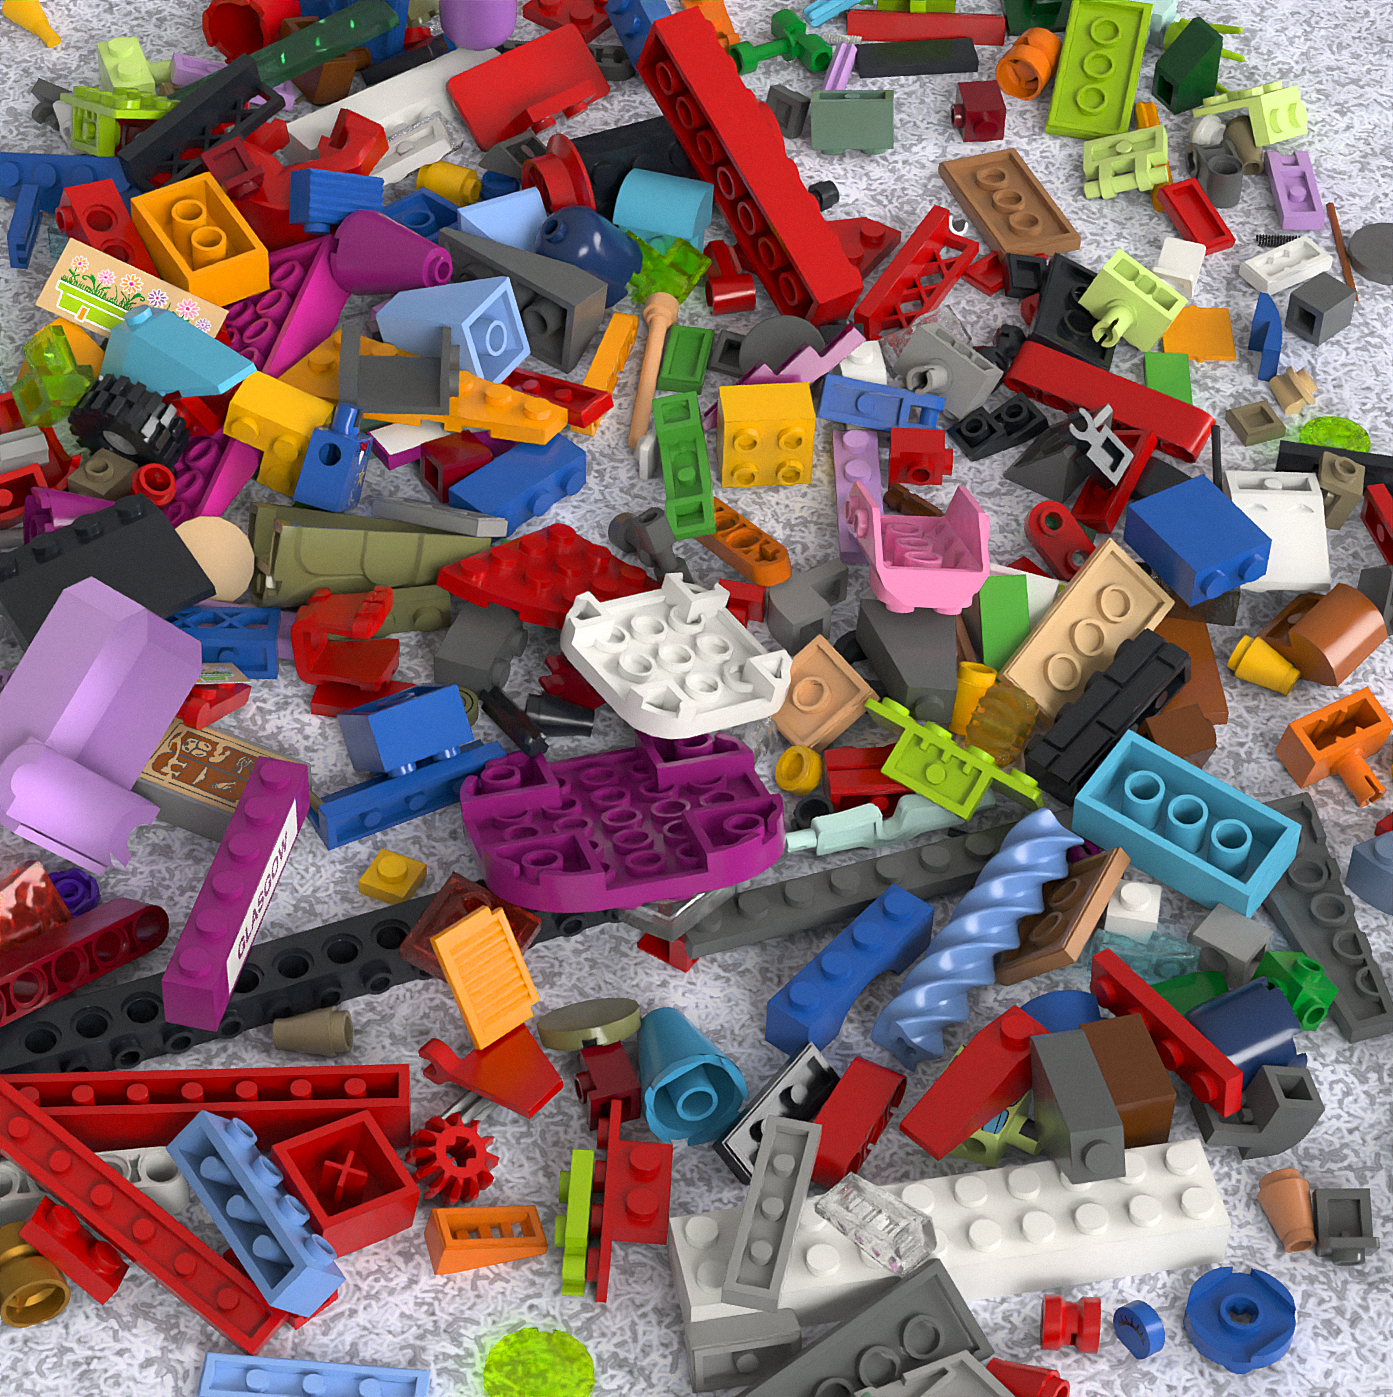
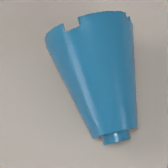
(685, 1080)

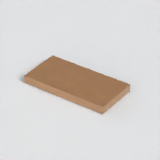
(1008, 204)

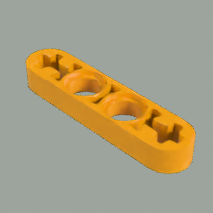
(610, 359)

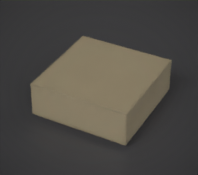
(1255, 423)

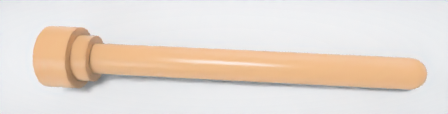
(659, 314)

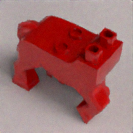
(270, 208)

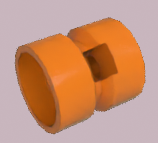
(1029, 64)

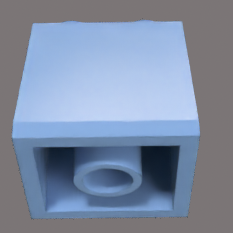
(481, 321)

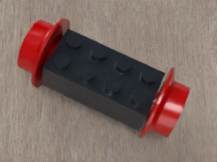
(595, 165)

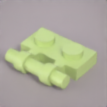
(1124, 153)

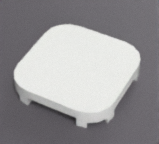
(675, 660)

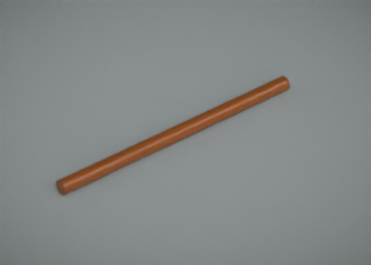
(1340, 246)

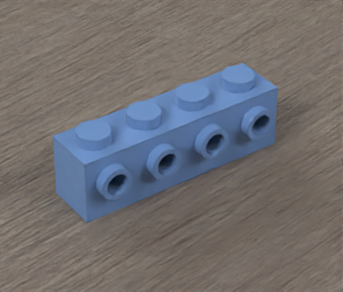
(256, 1213)

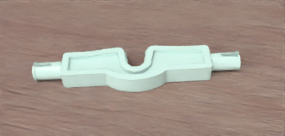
(865, 826)

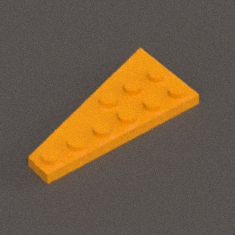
(479, 405)

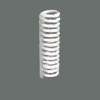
(855, 39)

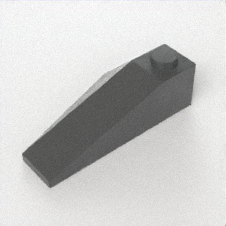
(554, 298)

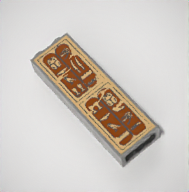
(201, 777)

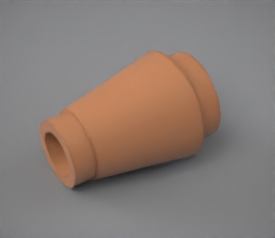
(1289, 1208)

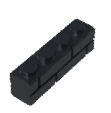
(1132, 688)

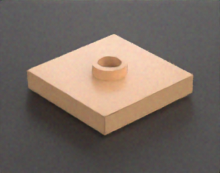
(822, 697)

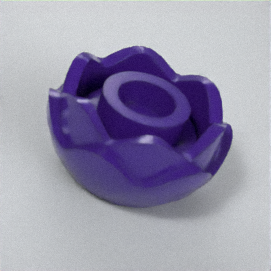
(77, 890)

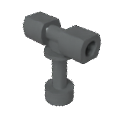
(652, 539)

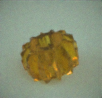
(1002, 723)

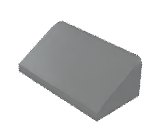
(739, 1348)

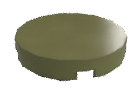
(598, 1019)

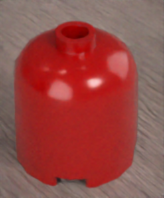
(245, 24)

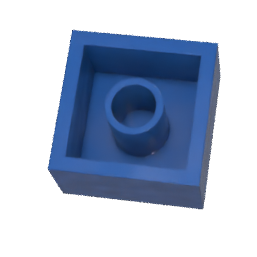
(406, 728)

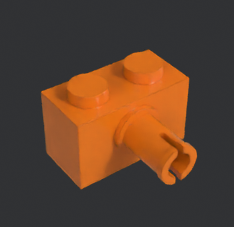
(1337, 743)

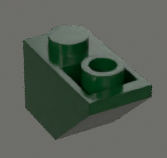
(1188, 68)

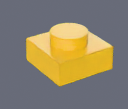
(392, 877)

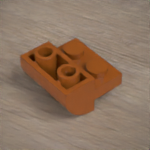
(1326, 633)

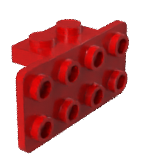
(528, 87)

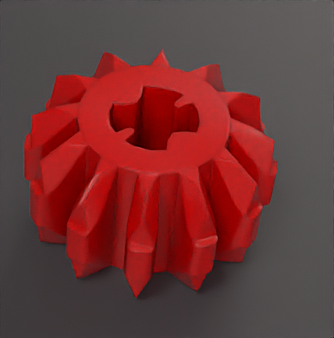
(465, 1148)

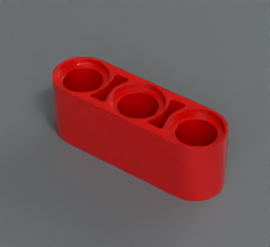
(855, 1118)

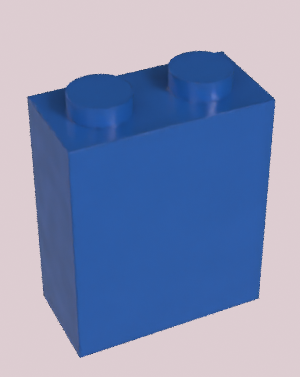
(1197, 540)

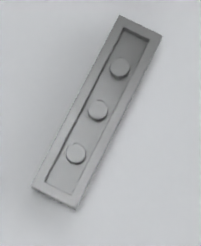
(771, 1214)

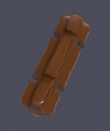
(909, 504)

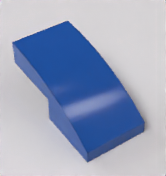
(1266, 336)

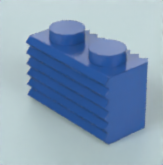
(327, 197)

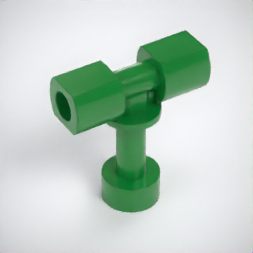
(789, 43)

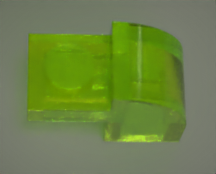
(672, 273)
(54, 382)

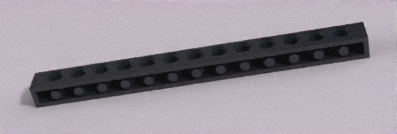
(277, 981)

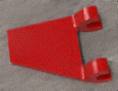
(506, 1072)

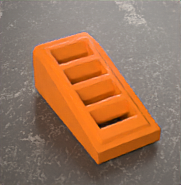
(465, 1254)

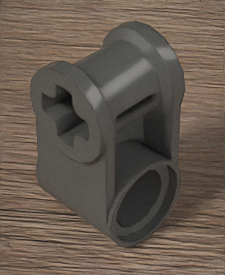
(1217, 171)

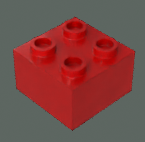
(348, 1182)

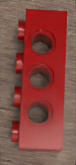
(99, 219)

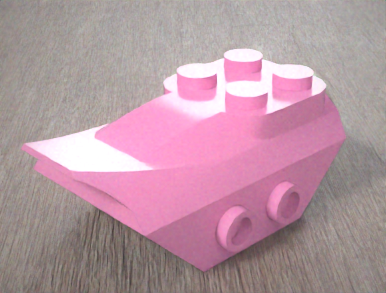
(922, 557)

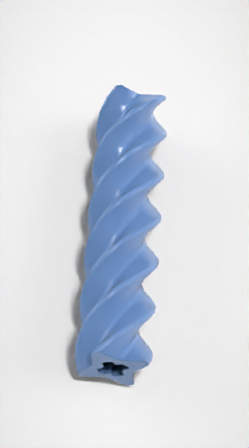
(979, 928)

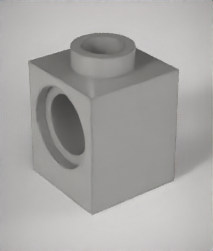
(1230, 944)

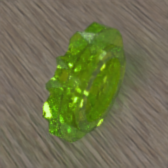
(1338, 431)

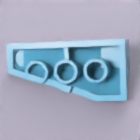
(171, 355)

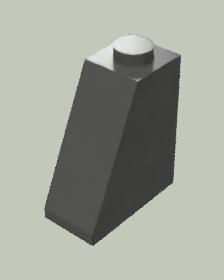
(912, 657)
(1075, 1109)

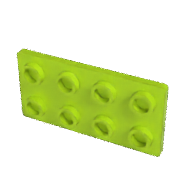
(96, 112)
(940, 770)

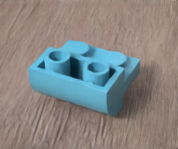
(663, 208)

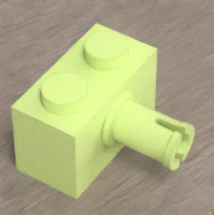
(125, 66)
(1131, 303)

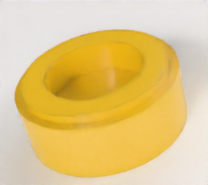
(799, 770)

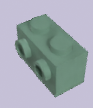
(852, 121)

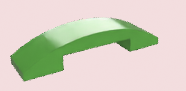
(685, 465)

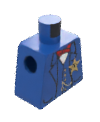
(327, 478)

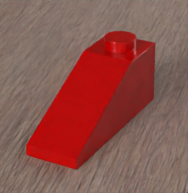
(976, 1085)

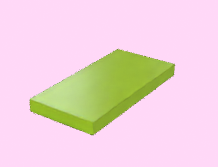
(1099, 68)

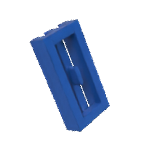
(24, 226)

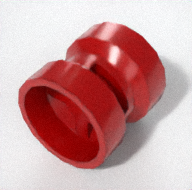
(1070, 1323)

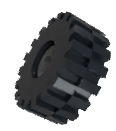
(128, 422)

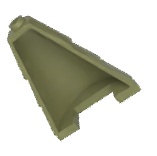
(344, 552)

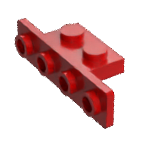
(634, 1192)

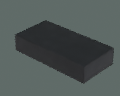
(404, 60)

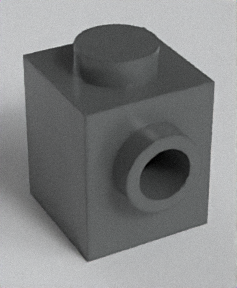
(1320, 308)

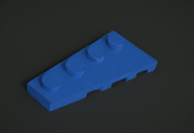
(58, 172)

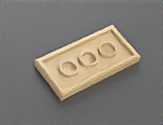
(1084, 628)

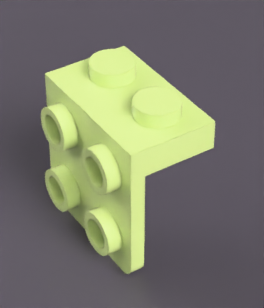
(1273, 110)

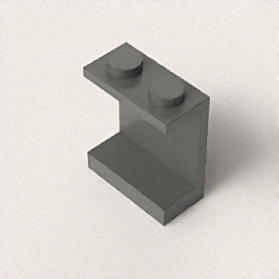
(398, 382)

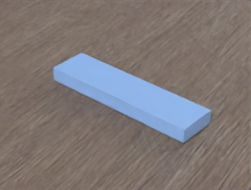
(281, 1377)

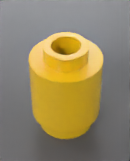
(450, 181)

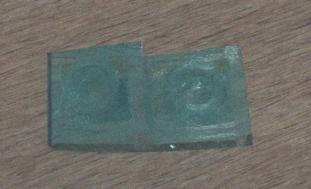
(1155, 962)

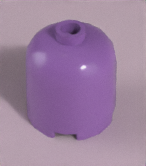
(478, 23)

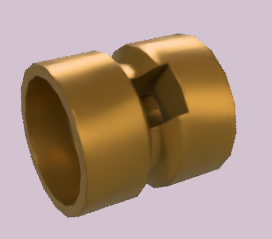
(29, 1283)

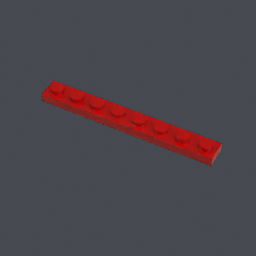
(135, 1224)

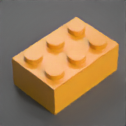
(201, 241)

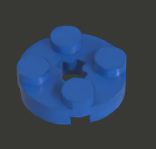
(1234, 1344)

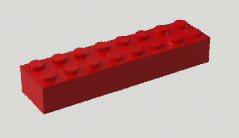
(751, 174)

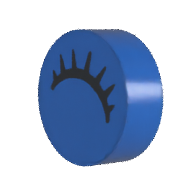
(1139, 1329)

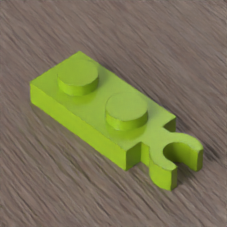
(574, 1228)

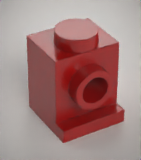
(918, 456)

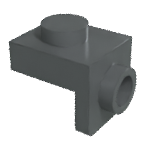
(1344, 1225)

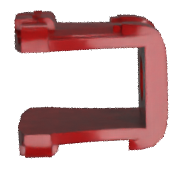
(350, 662)

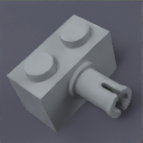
(948, 368)

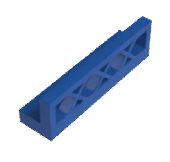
(229, 641)
(392, 801)

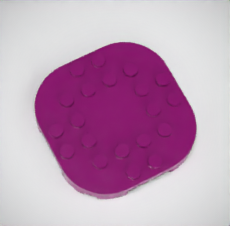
(622, 824)

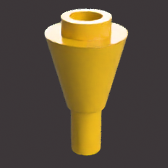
(31, 17)

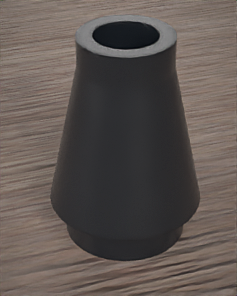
(559, 716)

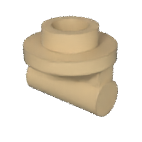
(1293, 389)

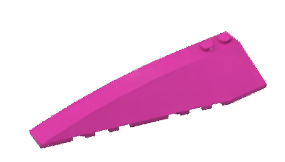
(275, 334)

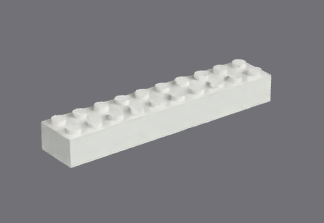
(993, 1234)

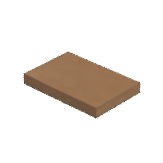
(1069, 917)

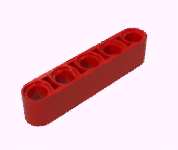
(1072, 384)

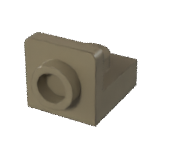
(1342, 487)

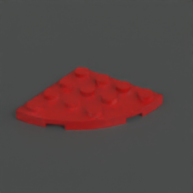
(543, 575)

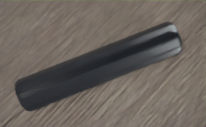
(514, 722)

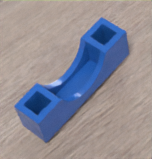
(818, 998)

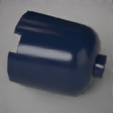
(592, 244)
(1250, 1027)

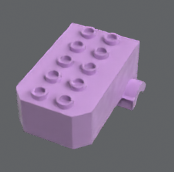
(87, 720)

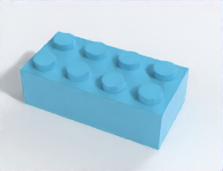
(1185, 826)

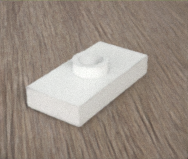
(1285, 265)

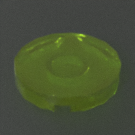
(528, 1347)

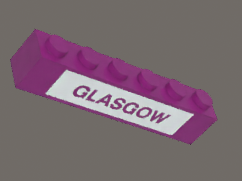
(236, 894)

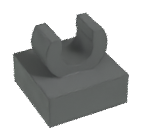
(47, 94)
(789, 109)

